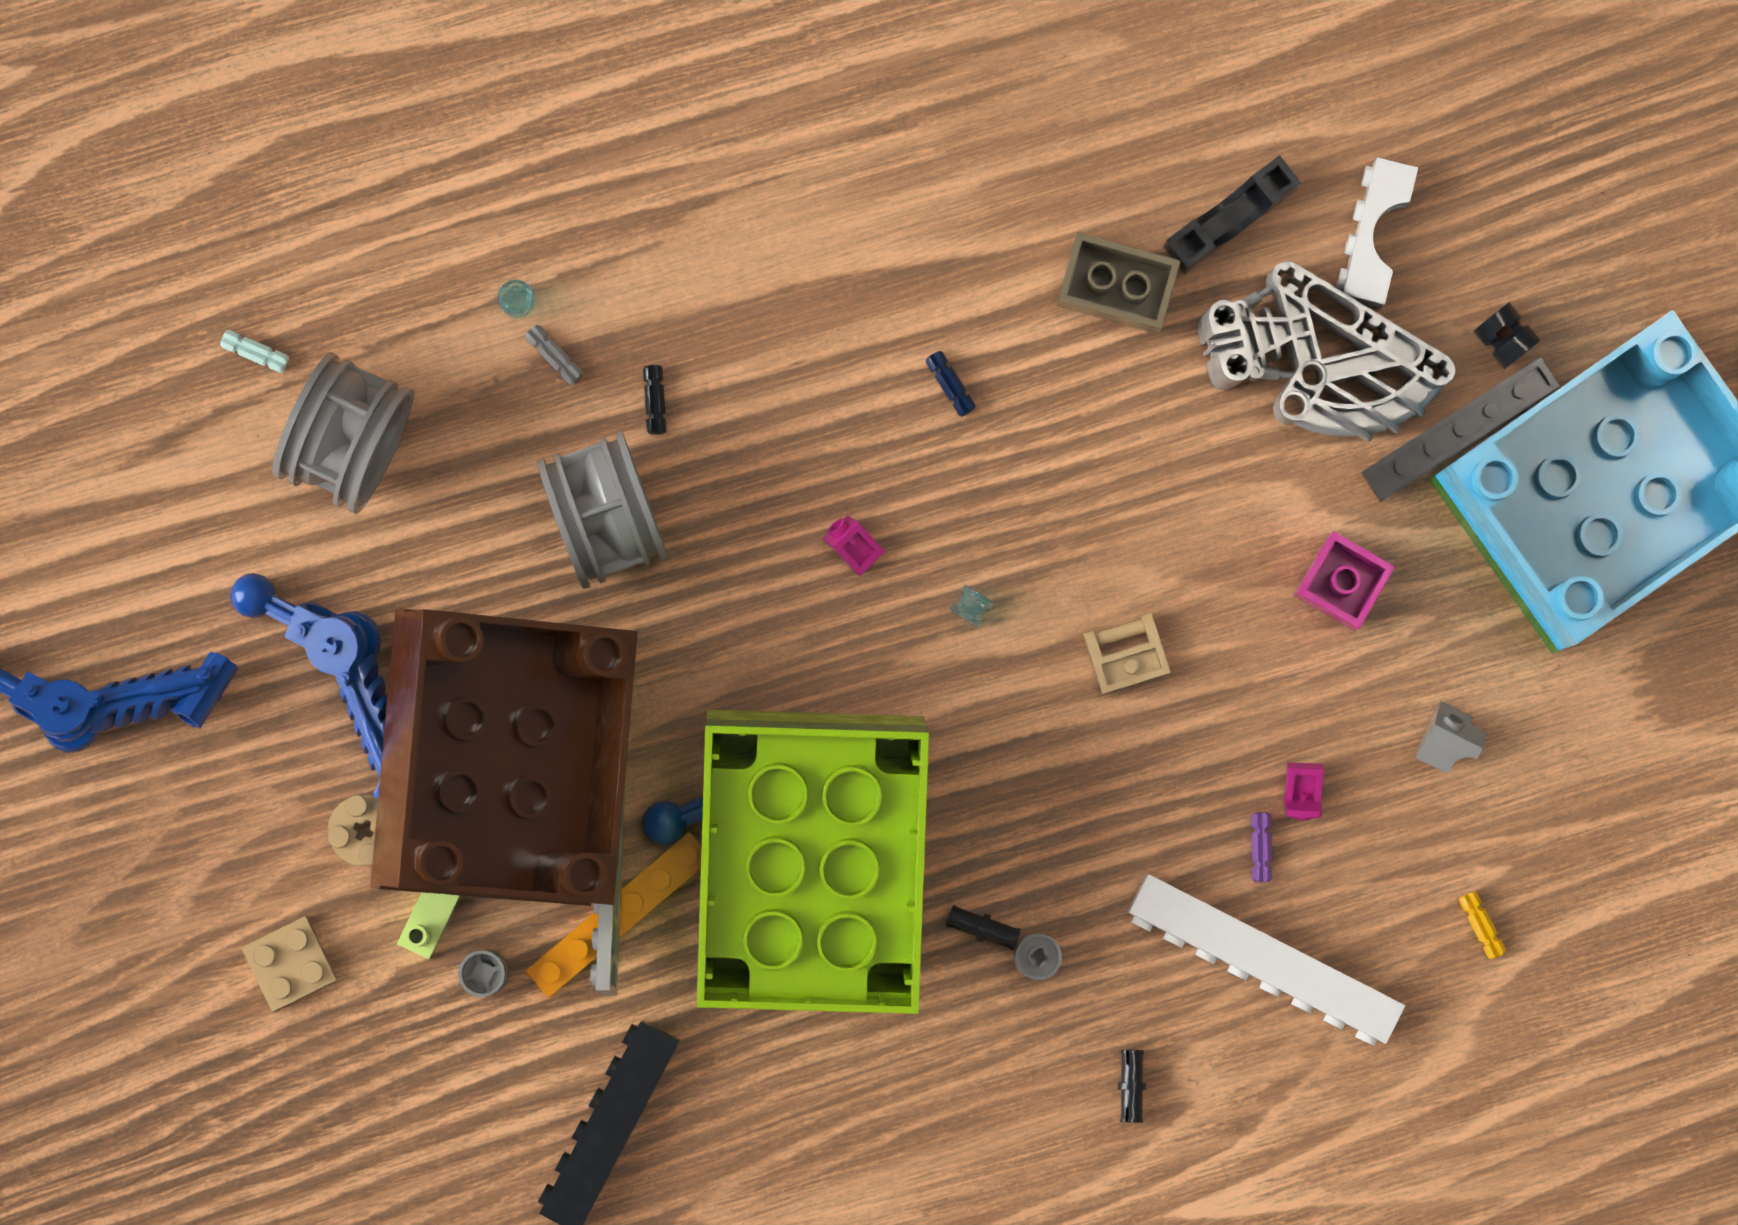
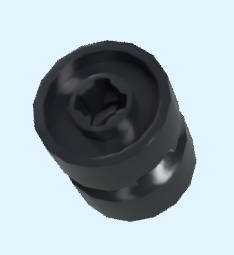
(1513, 346)

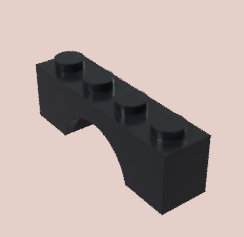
(1232, 215)

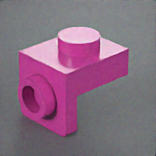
(1303, 790)

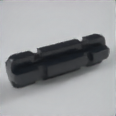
(654, 399)

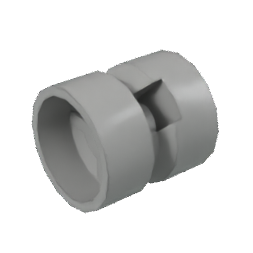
(1037, 956)
(483, 973)

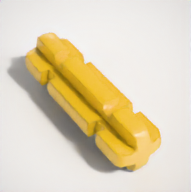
(1482, 925)

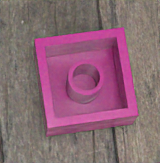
(1344, 581)

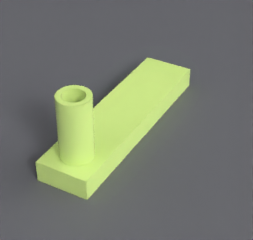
(427, 923)

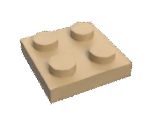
(289, 963)

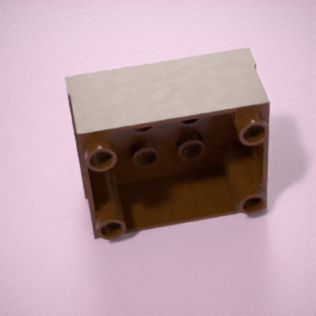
(503, 758)

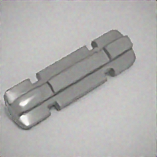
(554, 354)

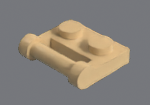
(1129, 665)

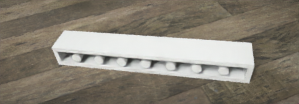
(1266, 959)

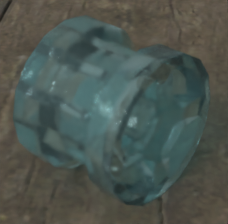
(512, 293)
(971, 606)

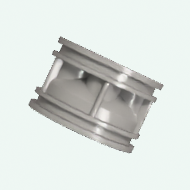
(343, 431)
(602, 509)

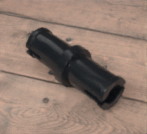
(983, 927)
(1132, 1086)

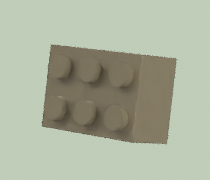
(1118, 283)

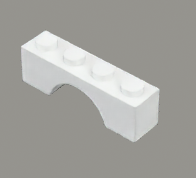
(1387, 189)

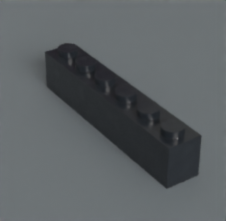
(609, 1125)

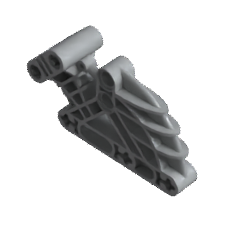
(1245, 340)

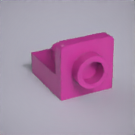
(853, 544)

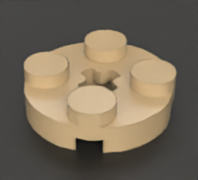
(343, 833)

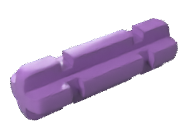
(1261, 847)

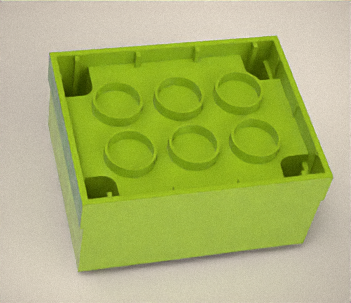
(812, 861)

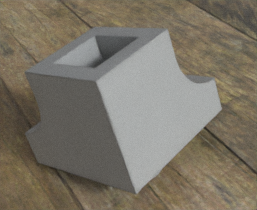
(1450, 738)

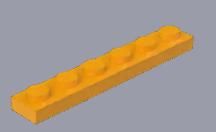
(637, 901)

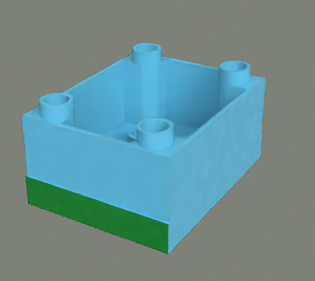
(1604, 484)

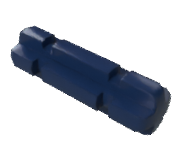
(950, 383)

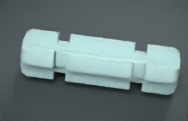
(254, 351)

